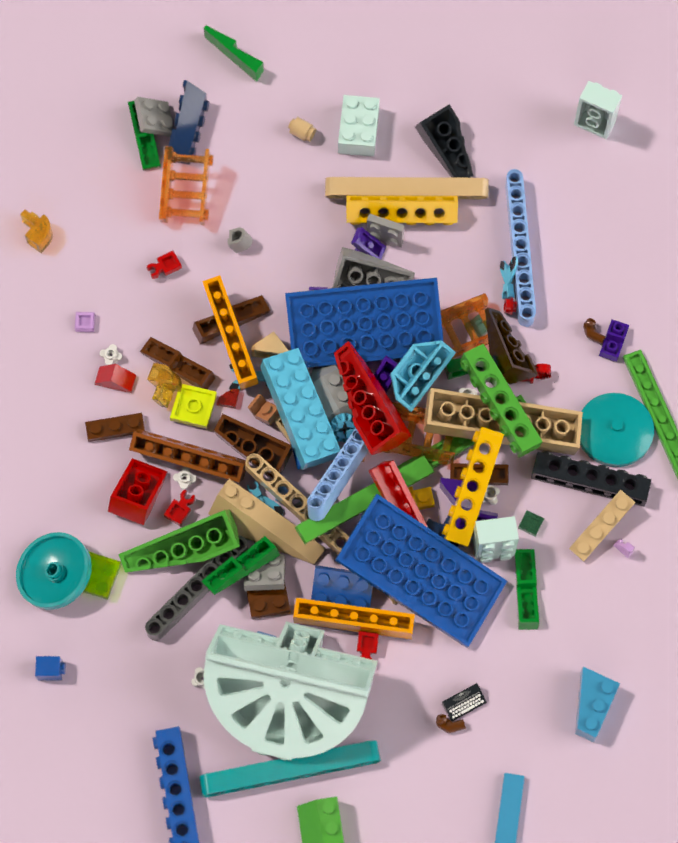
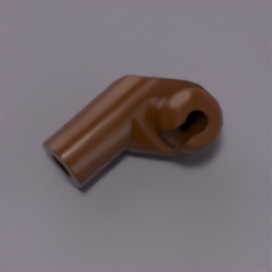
(590, 331)
(449, 726)

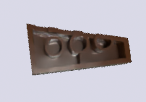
(250, 440)

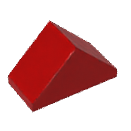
(115, 377)

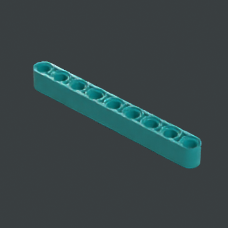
(287, 770)

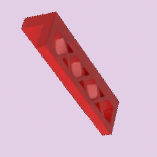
(394, 489)

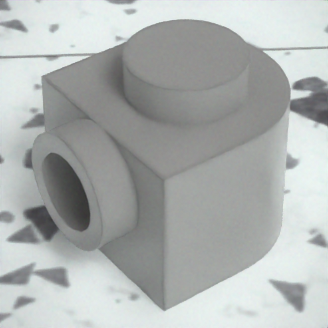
(239, 239)

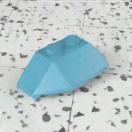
(418, 371)

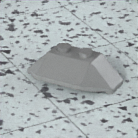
(331, 391)

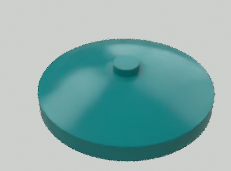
(616, 429)
(53, 571)

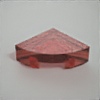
(229, 399)

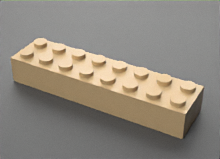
(463, 413)

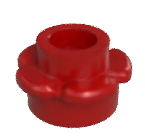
(510, 306)

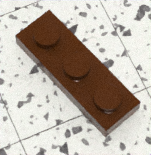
(114, 427)
(499, 475)

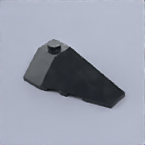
(444, 139)

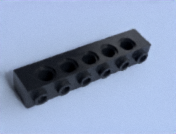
(580, 481)

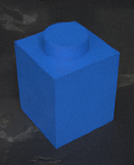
(49, 668)

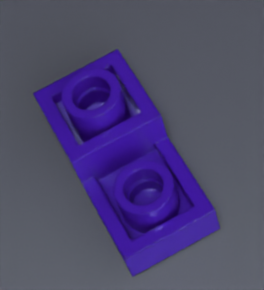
(614, 340)

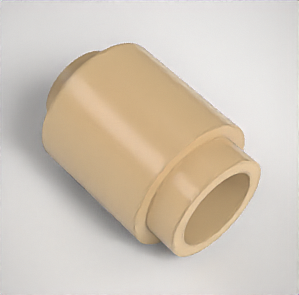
(302, 129)

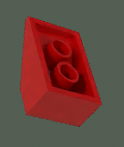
(137, 491)

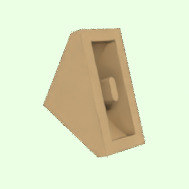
(268, 347)

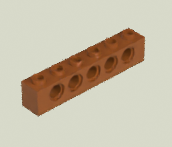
(188, 455)

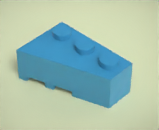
(594, 701)

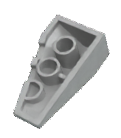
(365, 269)

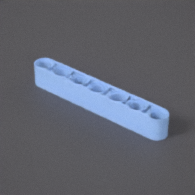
(336, 477)

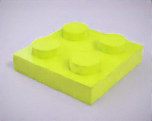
(193, 406)

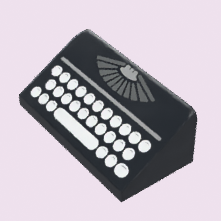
(464, 702)

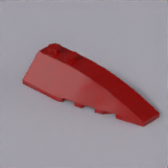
(370, 405)

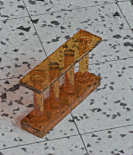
(169, 193)
(461, 311)
(407, 448)

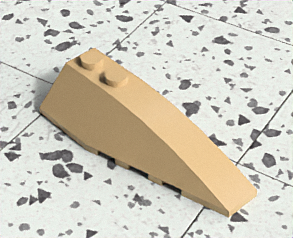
(258, 520)

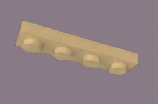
(602, 525)

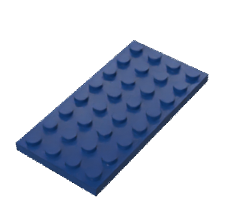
(372, 317)
(421, 570)

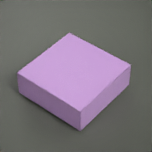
(85, 322)

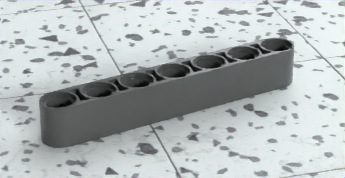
(187, 592)

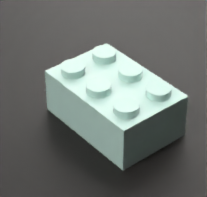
(597, 109)
(358, 125)
(495, 539)

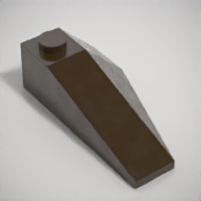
(506, 349)

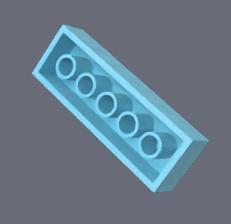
(300, 408)

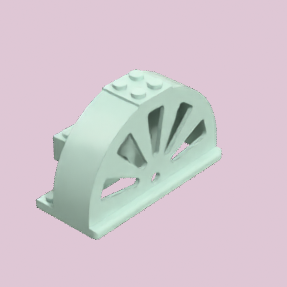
(285, 691)

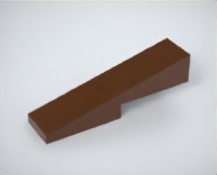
(244, 312)
(185, 368)

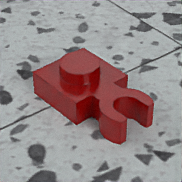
(166, 263)
(178, 510)
(367, 644)

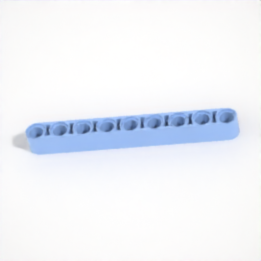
(522, 239)

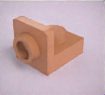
(263, 410)

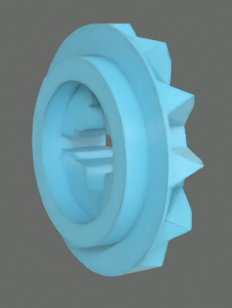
(338, 422)

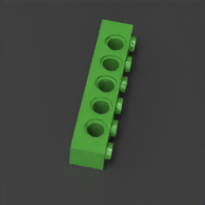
(481, 357)

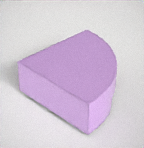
(626, 549)

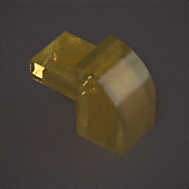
(40, 233)
(166, 383)

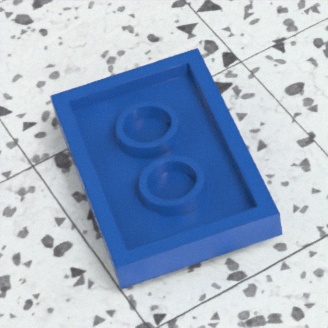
(340, 587)

